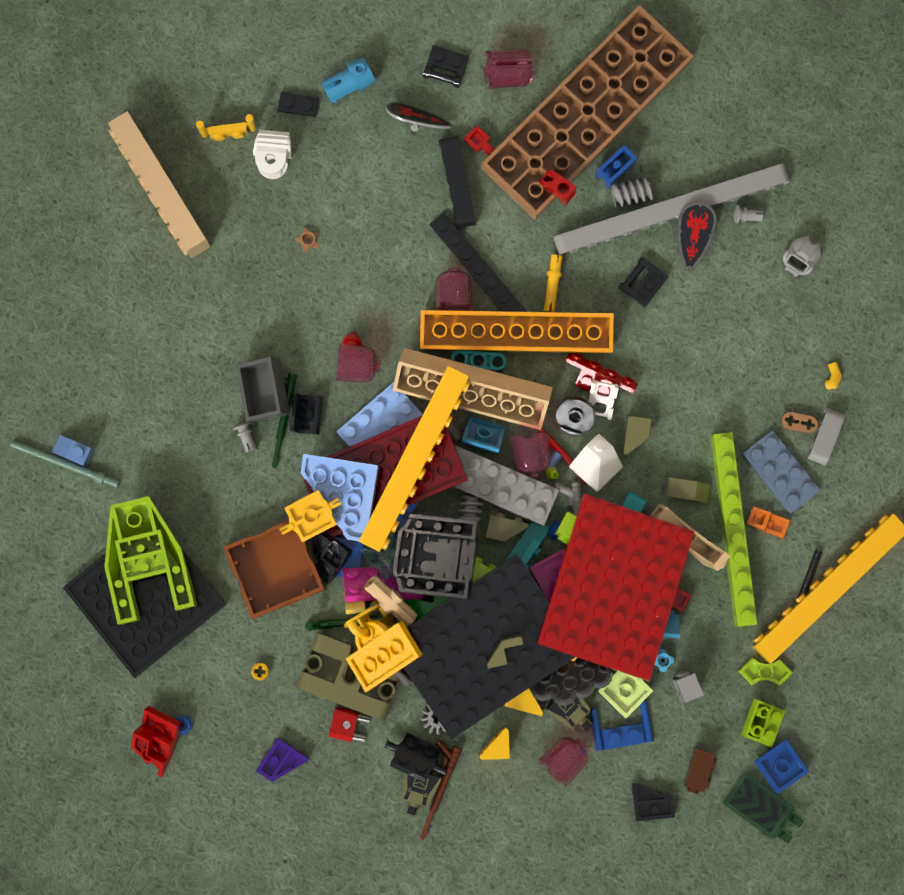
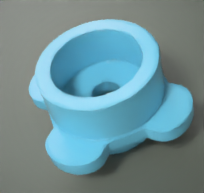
(668, 660)

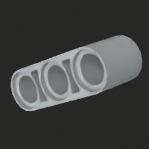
(826, 437)

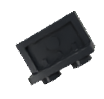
(306, 414)

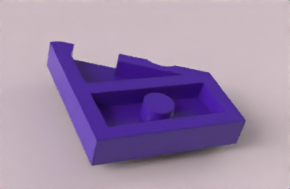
(280, 760)

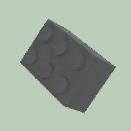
(262, 389)

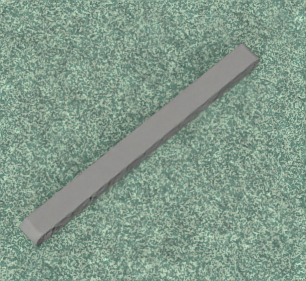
(669, 209)

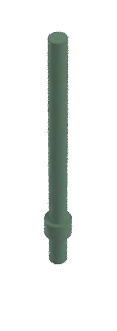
(99, 476)

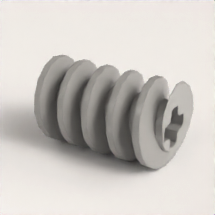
(631, 191)
(470, 508)

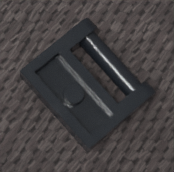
(448, 61)
(648, 286)

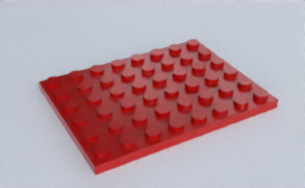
(615, 587)

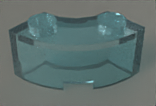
(382, 561)

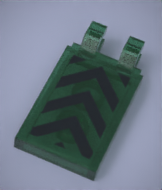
(761, 807)

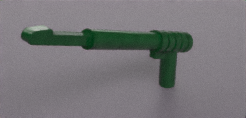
(289, 386)
(325, 624)

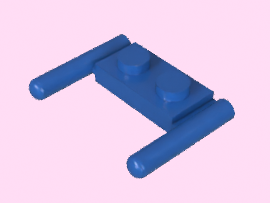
(622, 735)

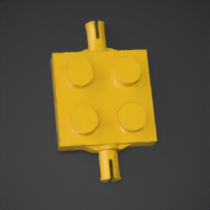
(310, 516)

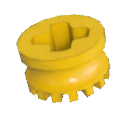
(263, 676)

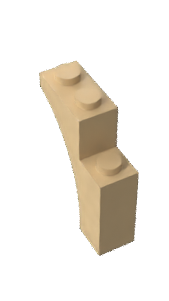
(700, 547)

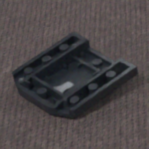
(436, 556)

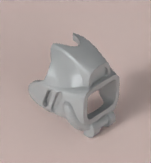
(803, 251)

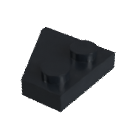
(651, 804)

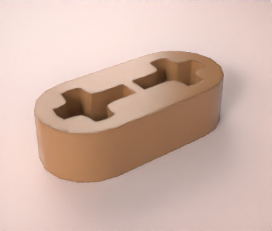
(800, 418)

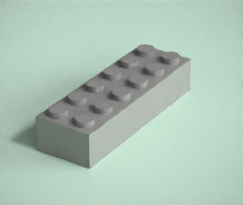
(506, 488)

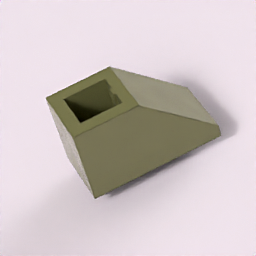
(503, 529)

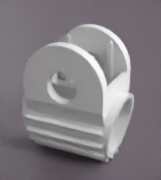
(272, 146)

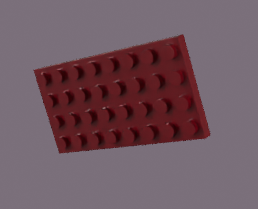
(386, 451)

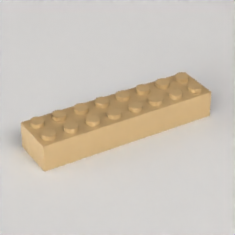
(157, 182)
(488, 393)

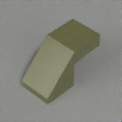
(687, 490)
(498, 656)

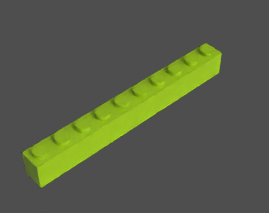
(733, 529)

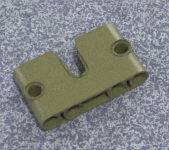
(330, 682)

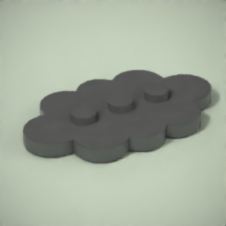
(571, 681)

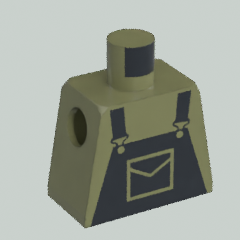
(572, 714)
(418, 792)

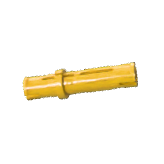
(552, 284)

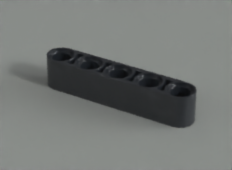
(457, 182)

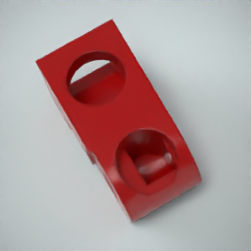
(558, 186)

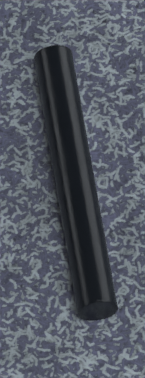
(810, 572)

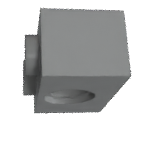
(687, 686)

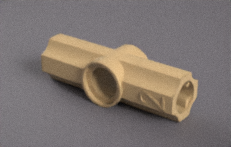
(390, 600)

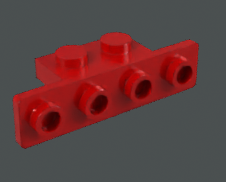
(593, 370)

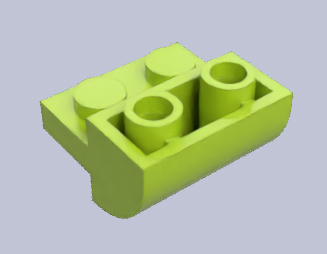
(762, 722)

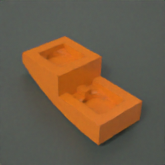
(768, 522)

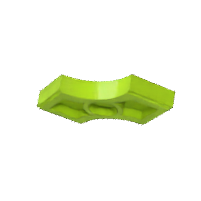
(755, 671)

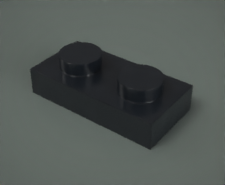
(297, 104)

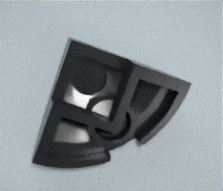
(330, 556)

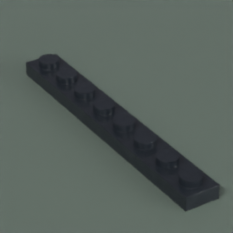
(475, 265)

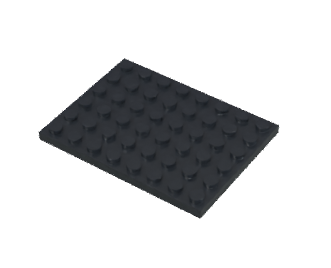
(463, 635)

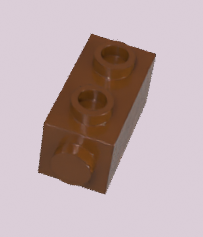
(698, 771)

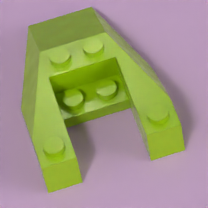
(141, 548)

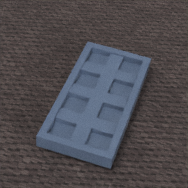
(781, 472)

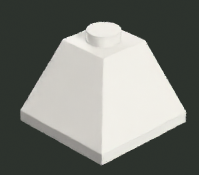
(597, 463)

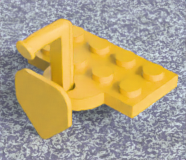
(380, 649)

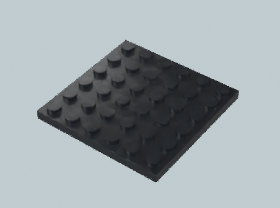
(160, 627)

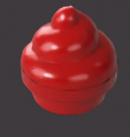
(353, 339)

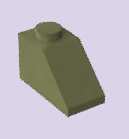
(636, 433)

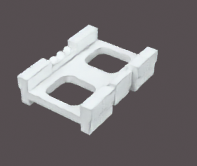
(608, 400)

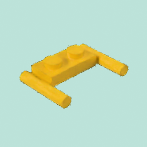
(219, 132)

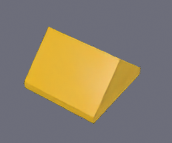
(498, 747)

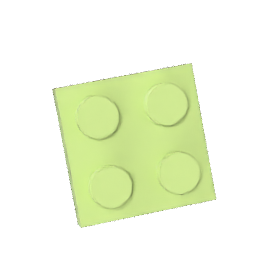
(625, 693)

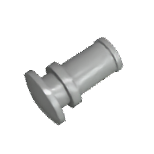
(747, 214)
(246, 437)

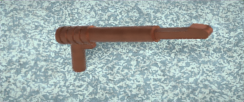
(450, 761)

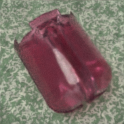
(508, 68)

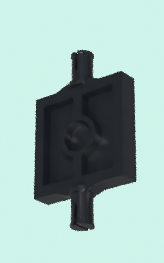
(416, 757)

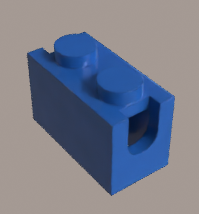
(616, 166)

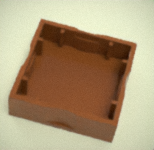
(273, 570)

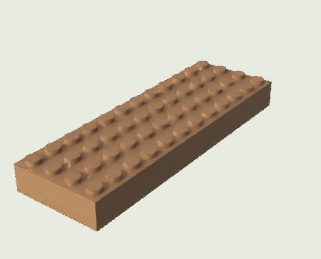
(588, 110)

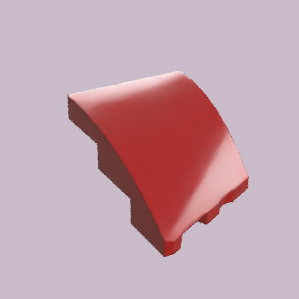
(157, 733)

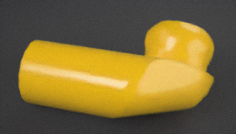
(835, 377)

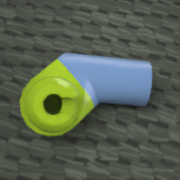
(551, 472)

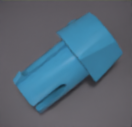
(349, 80)

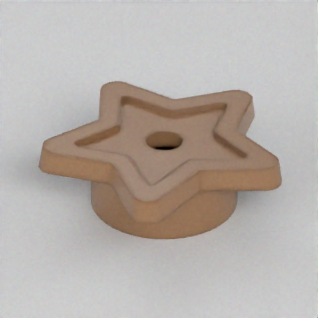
(307, 234)

